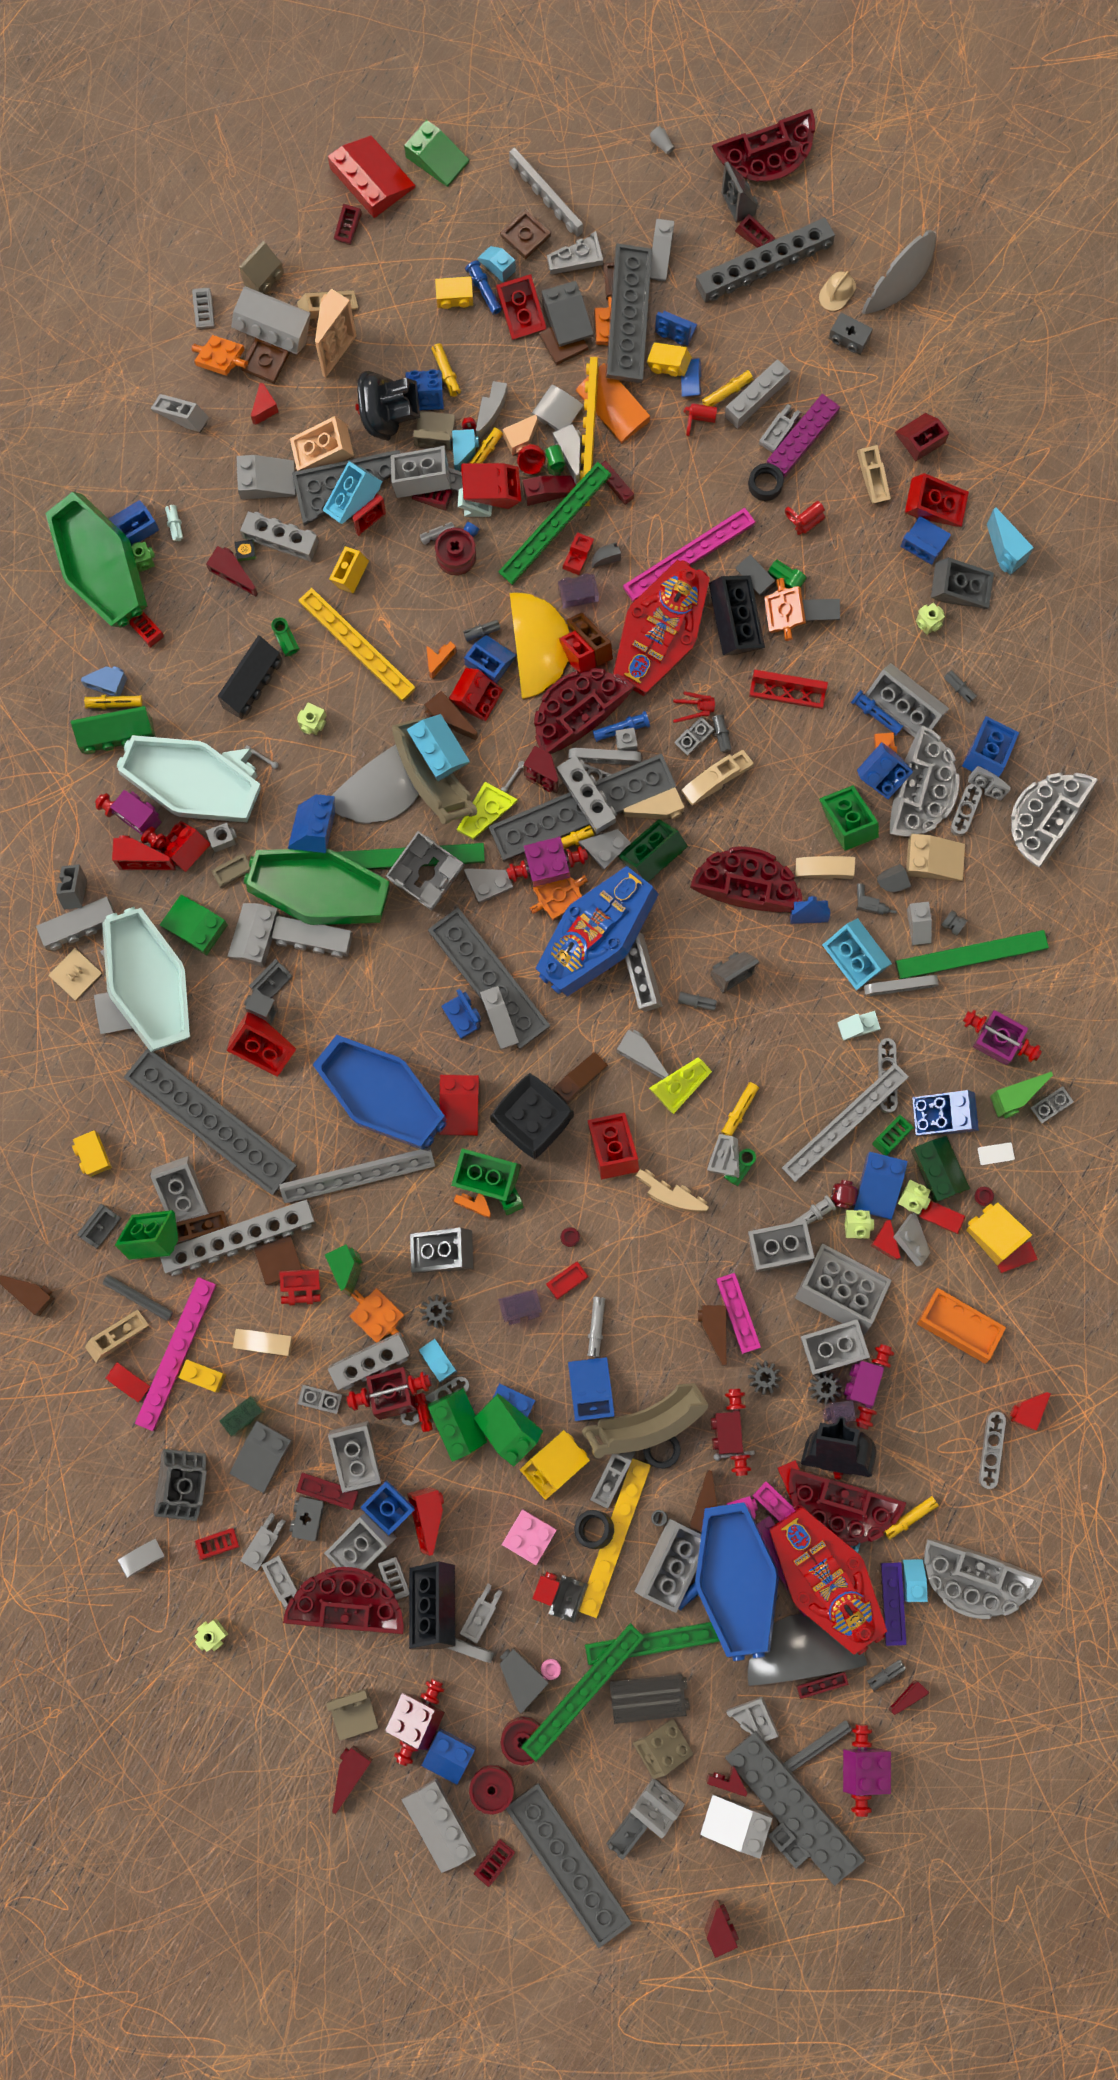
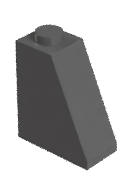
(522, 1678)

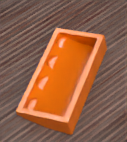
(616, 406)
(961, 1325)

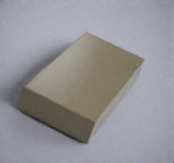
(231, 870)

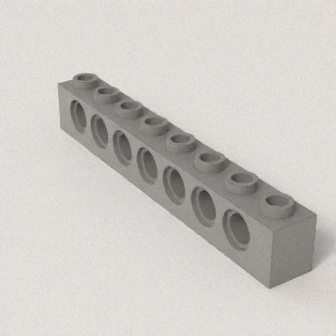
(208, 1241)

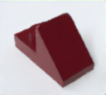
(732, 1784)

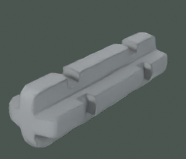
(434, 533)

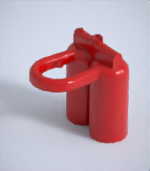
(699, 413)
(807, 519)

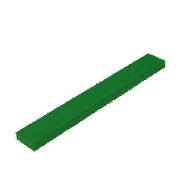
(554, 523)
(386, 858)
(971, 954)
(661, 1641)
(582, 1692)

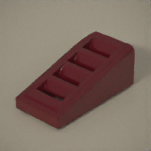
(350, 210)
(747, 235)
(447, 494)
(912, 1694)
(483, 1865)

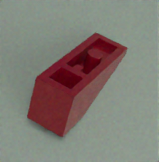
(547, 488)
(227, 567)
(350, 1771)

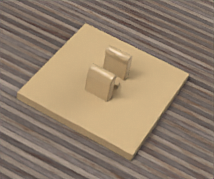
(75, 974)

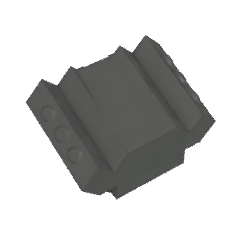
(180, 1485)

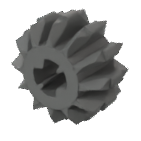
(441, 1306)
(762, 1384)
(818, 1385)

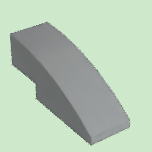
(491, 408)

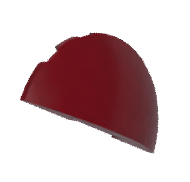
(770, 151)
(577, 706)
(747, 880)
(844, 1508)
(345, 1601)

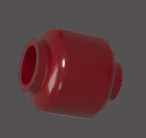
(844, 1194)

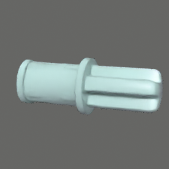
(174, 523)

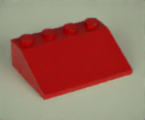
(370, 174)

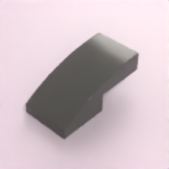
(786, 1843)

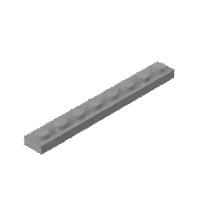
(845, 1122)
(357, 1175)

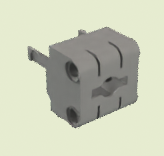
(420, 852)

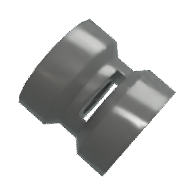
(954, 922)

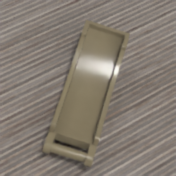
(438, 795)
(649, 1425)

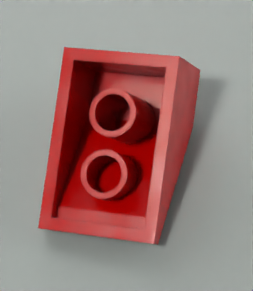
(521, 306)
(936, 500)
(134, 855)
(260, 1044)
(460, 1104)
(613, 1146)
(426, 1516)

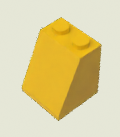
(998, 1232)
(554, 1464)

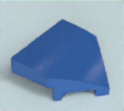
(810, 911)

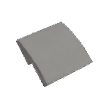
(557, 408)
(108, 1015)
(657, 1808)

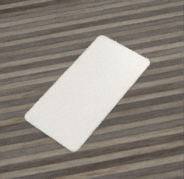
(996, 1153)

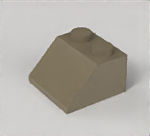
(261, 269)

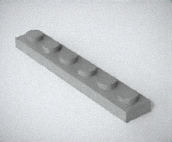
(549, 197)

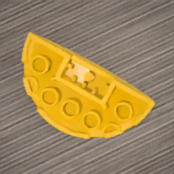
(537, 643)

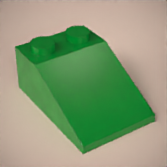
(435, 153)
(850, 818)
(194, 924)
(508, 1429)

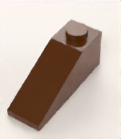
(593, 637)
(455, 720)
(580, 1077)
(200, 1226)
(32, 1296)
(714, 1325)
(706, 1499)

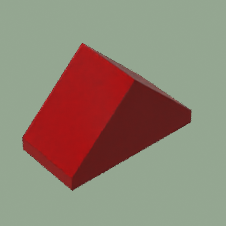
(263, 406)
(885, 1241)

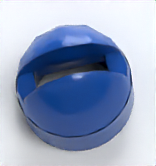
(471, 528)

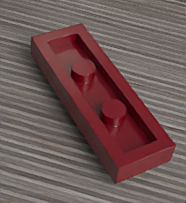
(326, 1491)

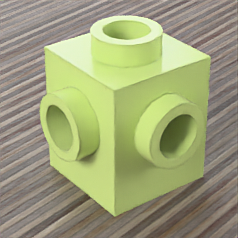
(930, 618)
(311, 719)
(915, 1197)
(858, 1224)
(217, 1633)

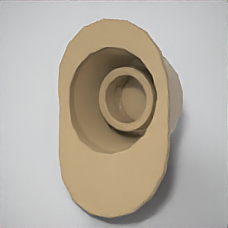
(837, 291)

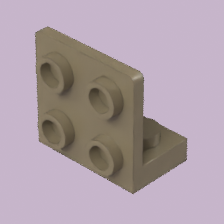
(434, 430)
(353, 1714)
(663, 1749)

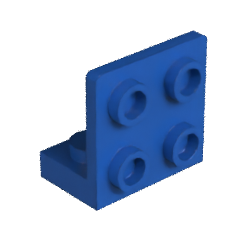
(674, 327)
(429, 388)
(925, 540)
(461, 1015)

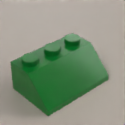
(485, 1174)
(149, 1235)
(456, 1424)

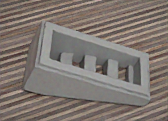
(203, 296)
(384, 1573)

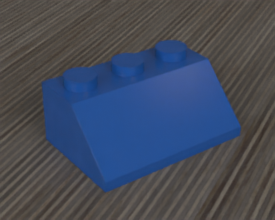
(313, 824)

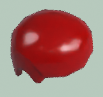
(531, 459)

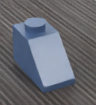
(106, 680)

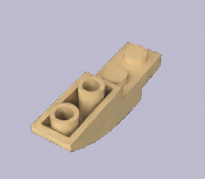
(717, 775)
(678, 1198)

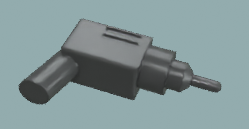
(870, 904)

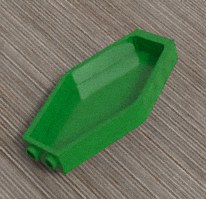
(96, 560)
(317, 886)

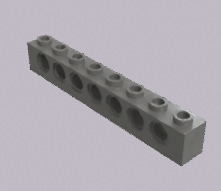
(754, 259)

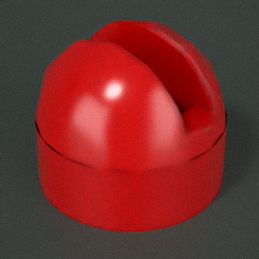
(468, 420)

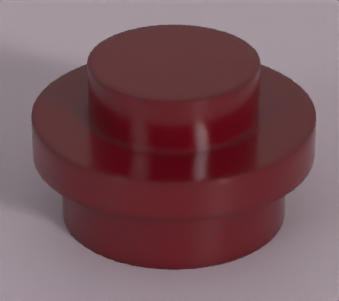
(984, 1196)
(570, 1237)

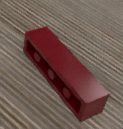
(618, 485)
(822, 1684)

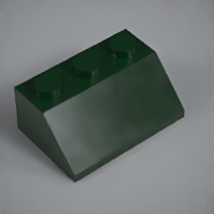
(653, 850)
(940, 1169)

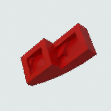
(578, 553)
(943, 1217)
(127, 1382)

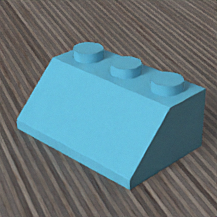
(438, 746)
(856, 954)

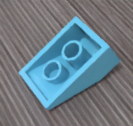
(351, 492)
(1008, 543)

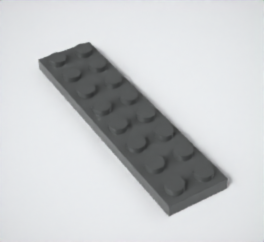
(628, 313)
(485, 971)
(795, 1807)
(568, 1865)

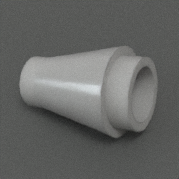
(661, 139)

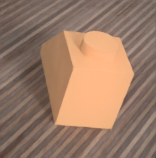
(520, 434)

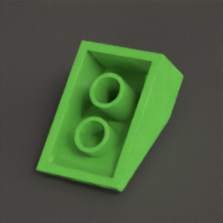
(1012, 1098)

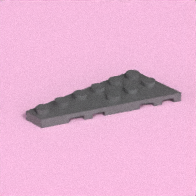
(317, 483)

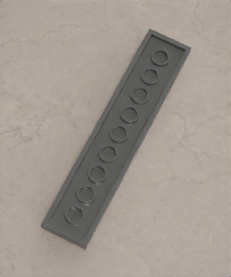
(563, 814)
(210, 1121)

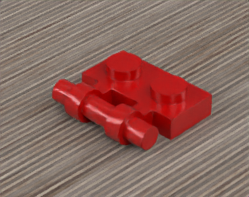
(299, 1281)

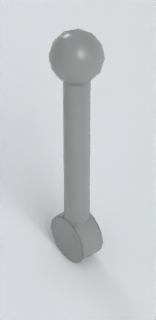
(274, 764)
(520, 766)
(717, 1457)

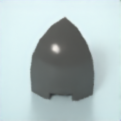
(606, 554)
(894, 879)

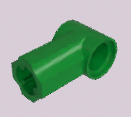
(555, 460)
(791, 577)
(285, 638)
(743, 1167)

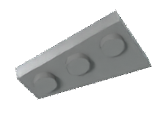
(581, 255)

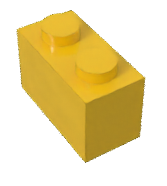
(454, 292)
(669, 359)
(349, 569)
(91, 1153)
(202, 1376)

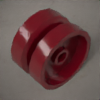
(455, 551)
(510, 1743)
(504, 1789)

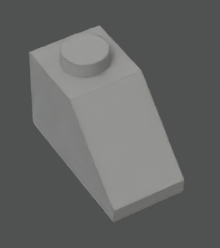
(920, 923)

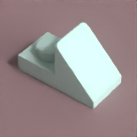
(473, 509)
(239, 758)
(858, 1025)

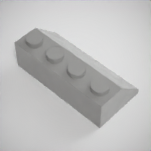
(271, 320)
(906, 700)
(671, 1566)
(439, 1826)

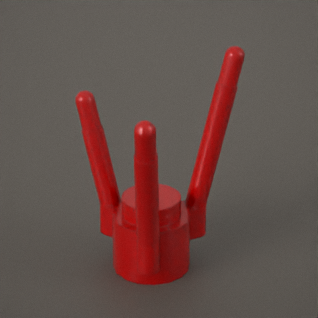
(704, 703)

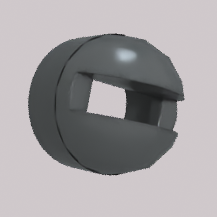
(656, 1516)

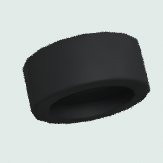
(769, 469)
(665, 1464)
(608, 1529)

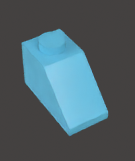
(498, 262)
(463, 446)
(437, 1360)
(914, 1580)

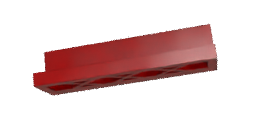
(788, 682)

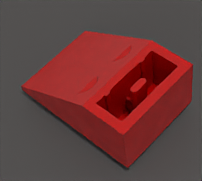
(491, 484)

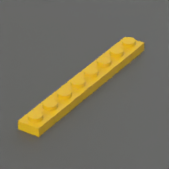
(589, 421)
(357, 644)
(609, 1554)

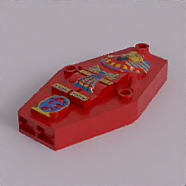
(661, 626)
(828, 1581)

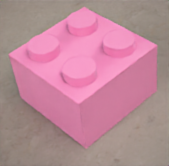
(529, 1537)

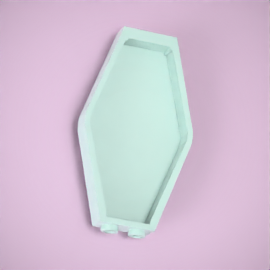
(189, 778)
(145, 979)

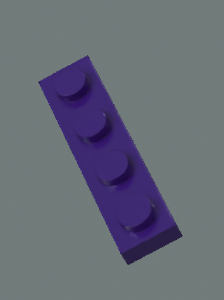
(893, 1603)

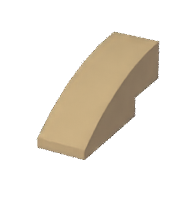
(874, 474)
(825, 867)
(263, 1342)

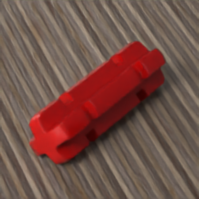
(423, 1412)

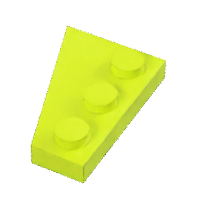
(490, 805)
(681, 1084)

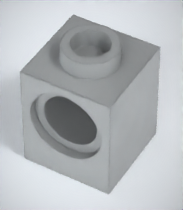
(626, 739)
(215, 832)

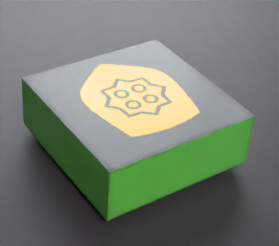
(245, 550)

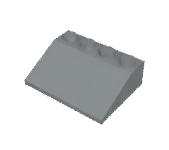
(843, 1288)

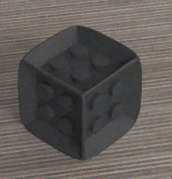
(532, 1116)

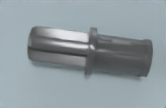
(481, 630)
(960, 686)
(721, 733)
(697, 1001)
(886, 1675)

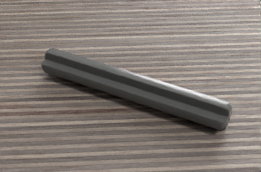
(137, 1297)
(818, 1746)

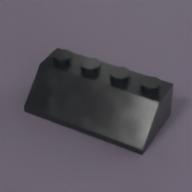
(736, 614)
(249, 678)
(432, 1606)

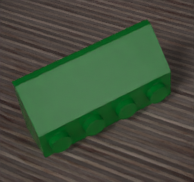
(111, 729)
(345, 1267)

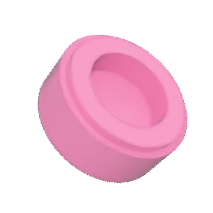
(550, 1669)

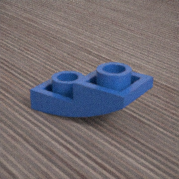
(691, 381)

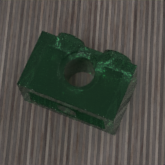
(242, 1416)

